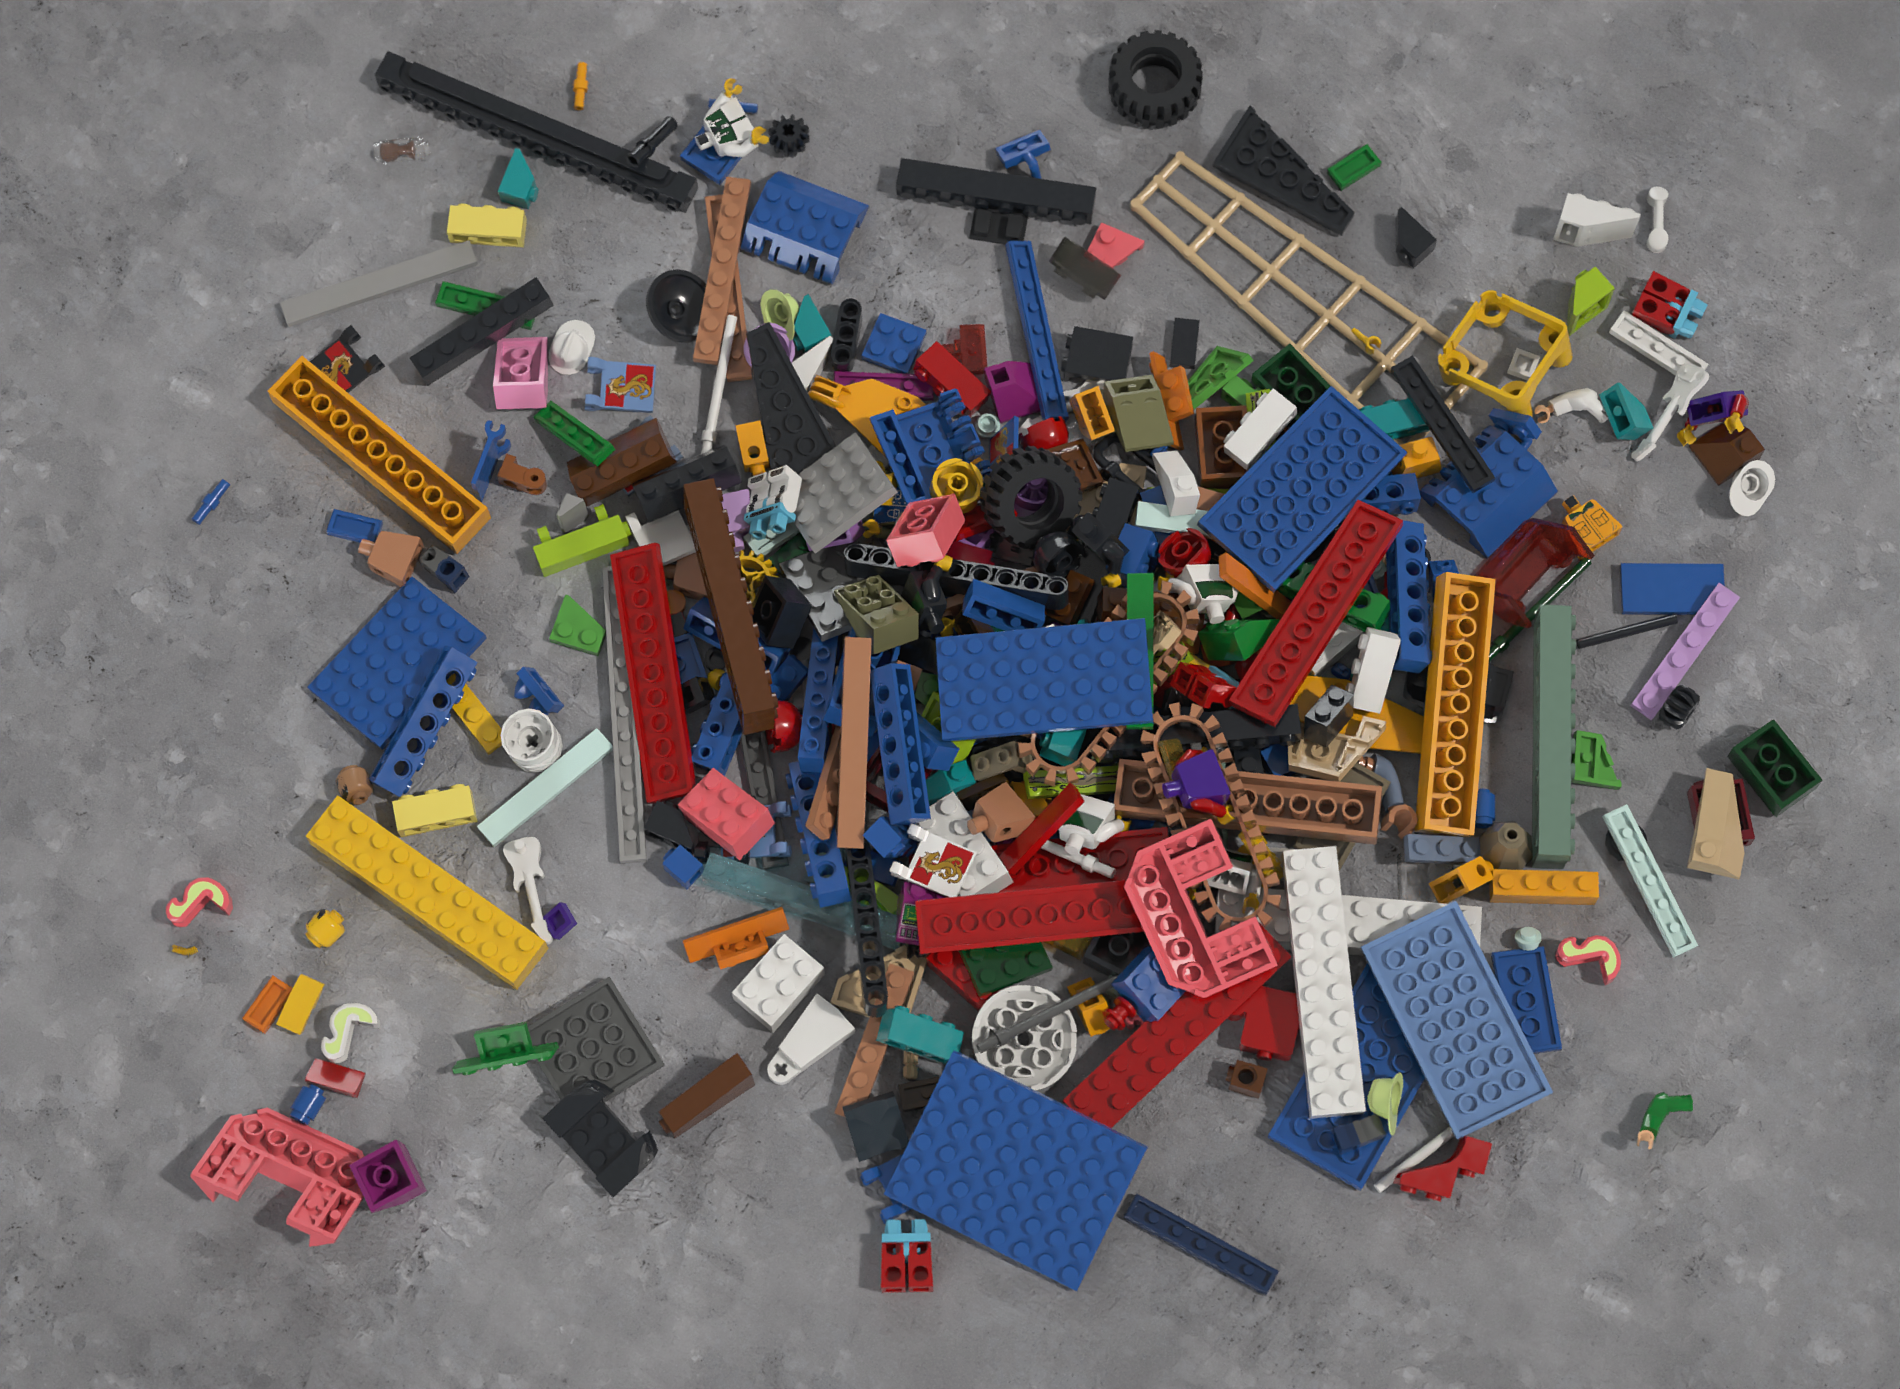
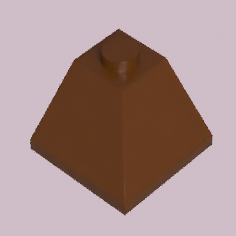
(1725, 452)

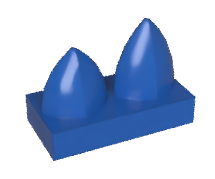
(531, 684)

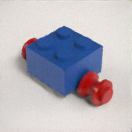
(1142, 992)

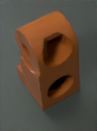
(520, 477)

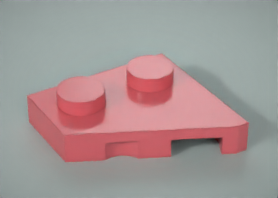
(1114, 245)

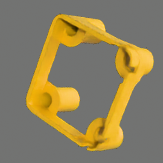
(1515, 394)

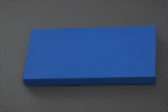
(1667, 587)
(1529, 993)

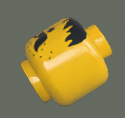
(325, 928)

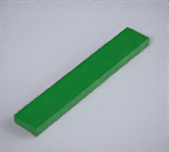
(1141, 605)

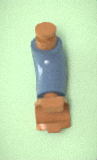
(1393, 803)

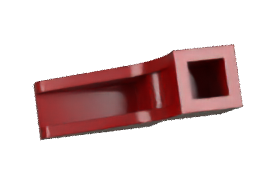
(1439, 1179)

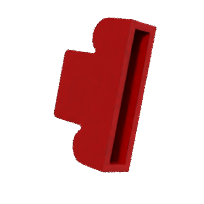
(1269, 1024)

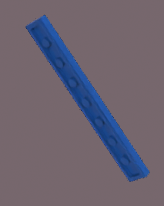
(1036, 330)

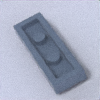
(1440, 849)

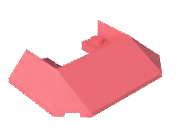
(1172, 925)
(291, 1155)

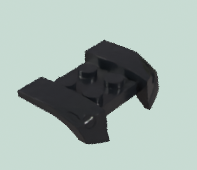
(1496, 692)
(601, 1136)

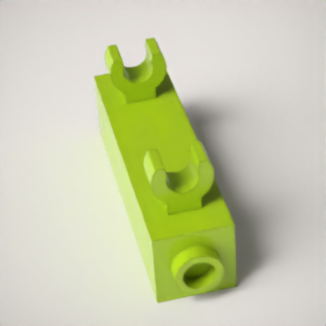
(581, 545)

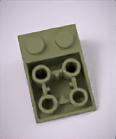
(1137, 413)
(878, 613)

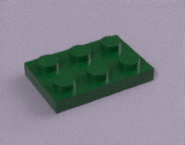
(1004, 965)

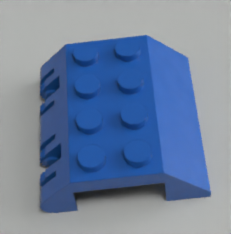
(803, 222)
(924, 439)
(1503, 505)

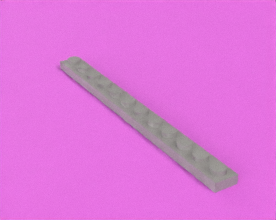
(625, 743)

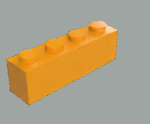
(1544, 887)

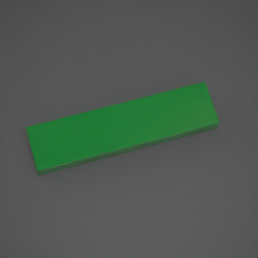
(468, 300)
(574, 433)

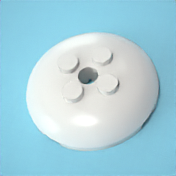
(1050, 1043)

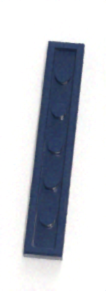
(1201, 1244)

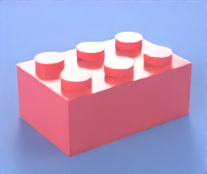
(925, 530)
(726, 813)

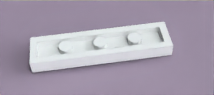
(1653, 344)

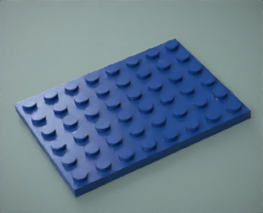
(1015, 1170)

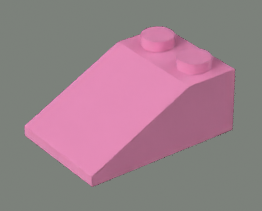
(521, 373)

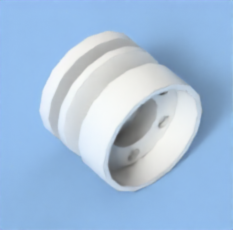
(523, 729)

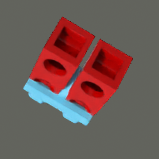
(1666, 305)
(1204, 684)
(906, 1249)

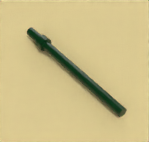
(1502, 642)

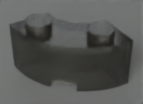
(1084, 268)

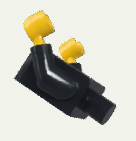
(1102, 544)
(926, 596)

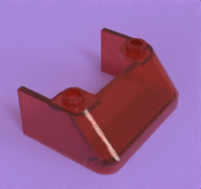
(1525, 559)

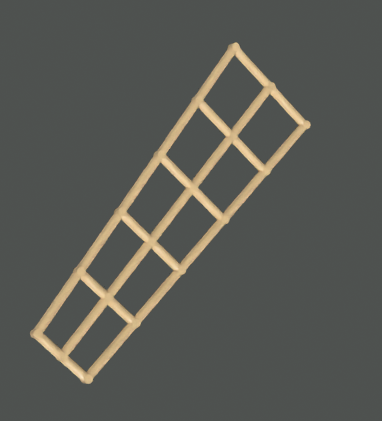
(1271, 271)

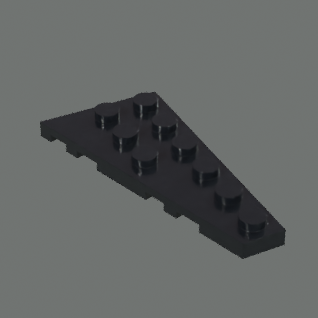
(1274, 168)
(788, 416)

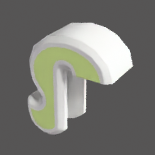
(342, 1028)

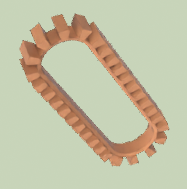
(1160, 676)
(1241, 803)

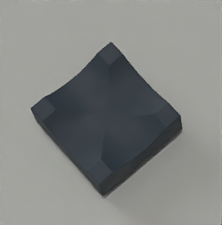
(876, 1126)

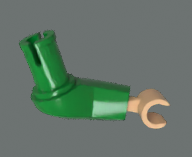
(1657, 1112)

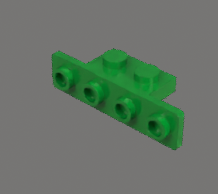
(502, 1047)

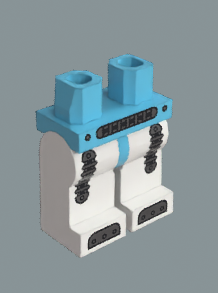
(772, 501)

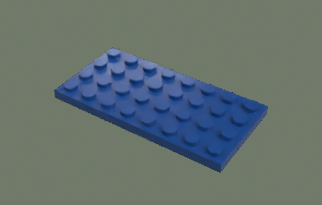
(1301, 489)
(1044, 680)
(1382, 1055)

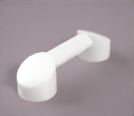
(1658, 237)

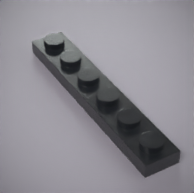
(1442, 424)

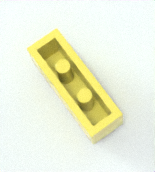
(487, 225)
(434, 810)

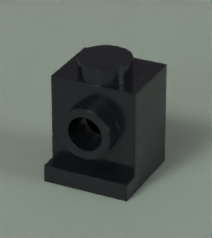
(699, 689)

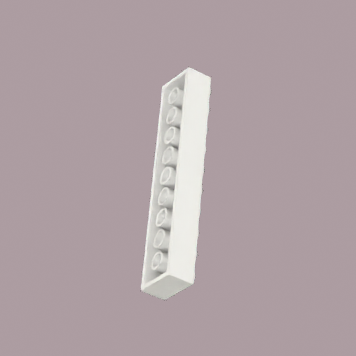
(1363, 916)
(1323, 982)

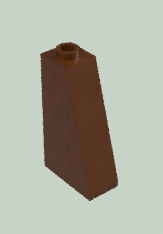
(707, 1096)

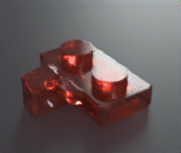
(970, 348)

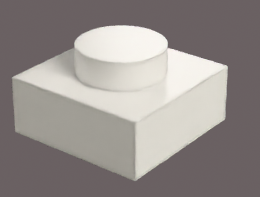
(1523, 364)

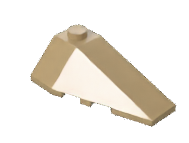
(1717, 832)

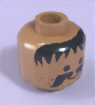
(354, 784)

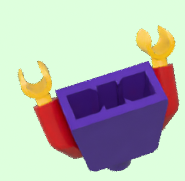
(1715, 408)
(1200, 784)

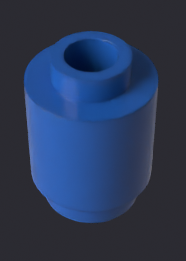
(1485, 809)
(307, 1104)

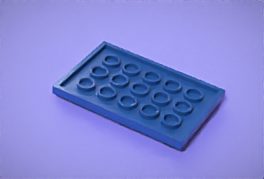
(390, 659)

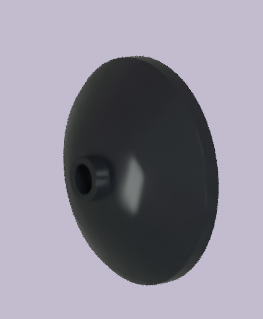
(681, 292)

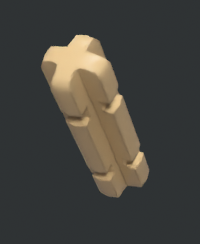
(910, 1061)

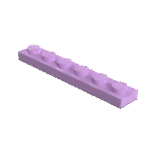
(1685, 651)

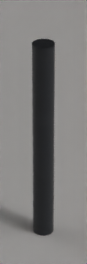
(1627, 631)

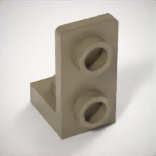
(998, 761)

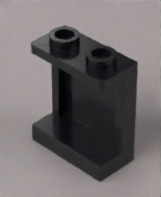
(1096, 355)

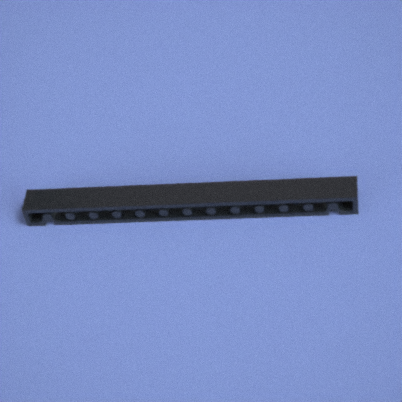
(535, 132)

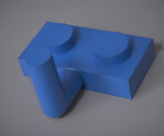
(1025, 150)
(1516, 424)

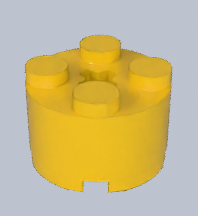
(965, 479)

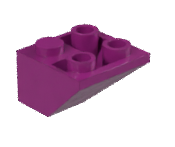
(1012, 389)

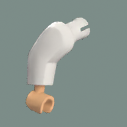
(1573, 400)

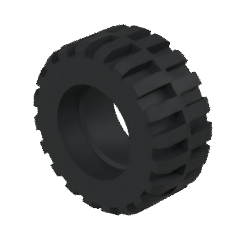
(1155, 50)
(1010, 476)

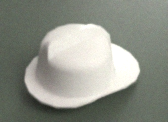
(571, 347)
(1751, 487)

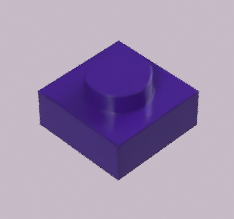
(559, 920)

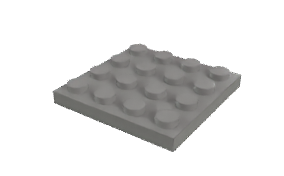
(839, 492)

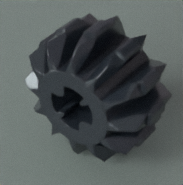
(786, 127)
(1679, 707)

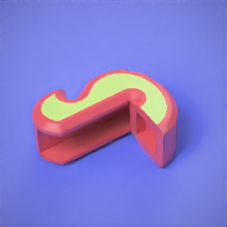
(195, 897)
(1592, 949)

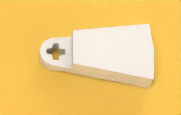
(811, 1038)

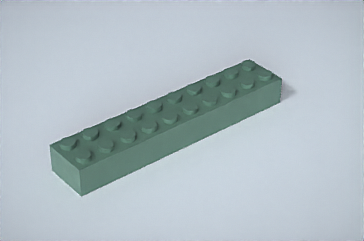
(1552, 737)

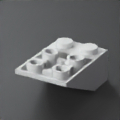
(1593, 222)

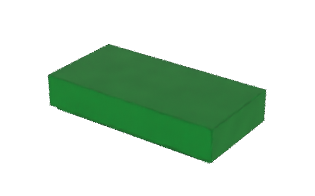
(1354, 167)

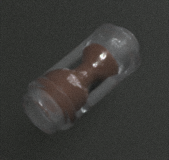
(389, 150)

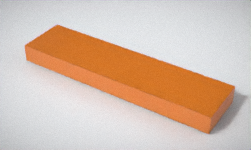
(1247, 583)

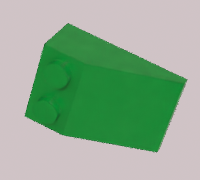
(1236, 638)

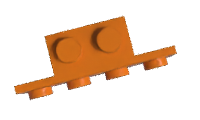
(1174, 393)
(738, 940)

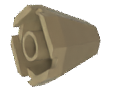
(1506, 846)

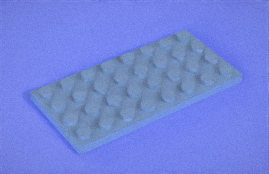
(1456, 1020)

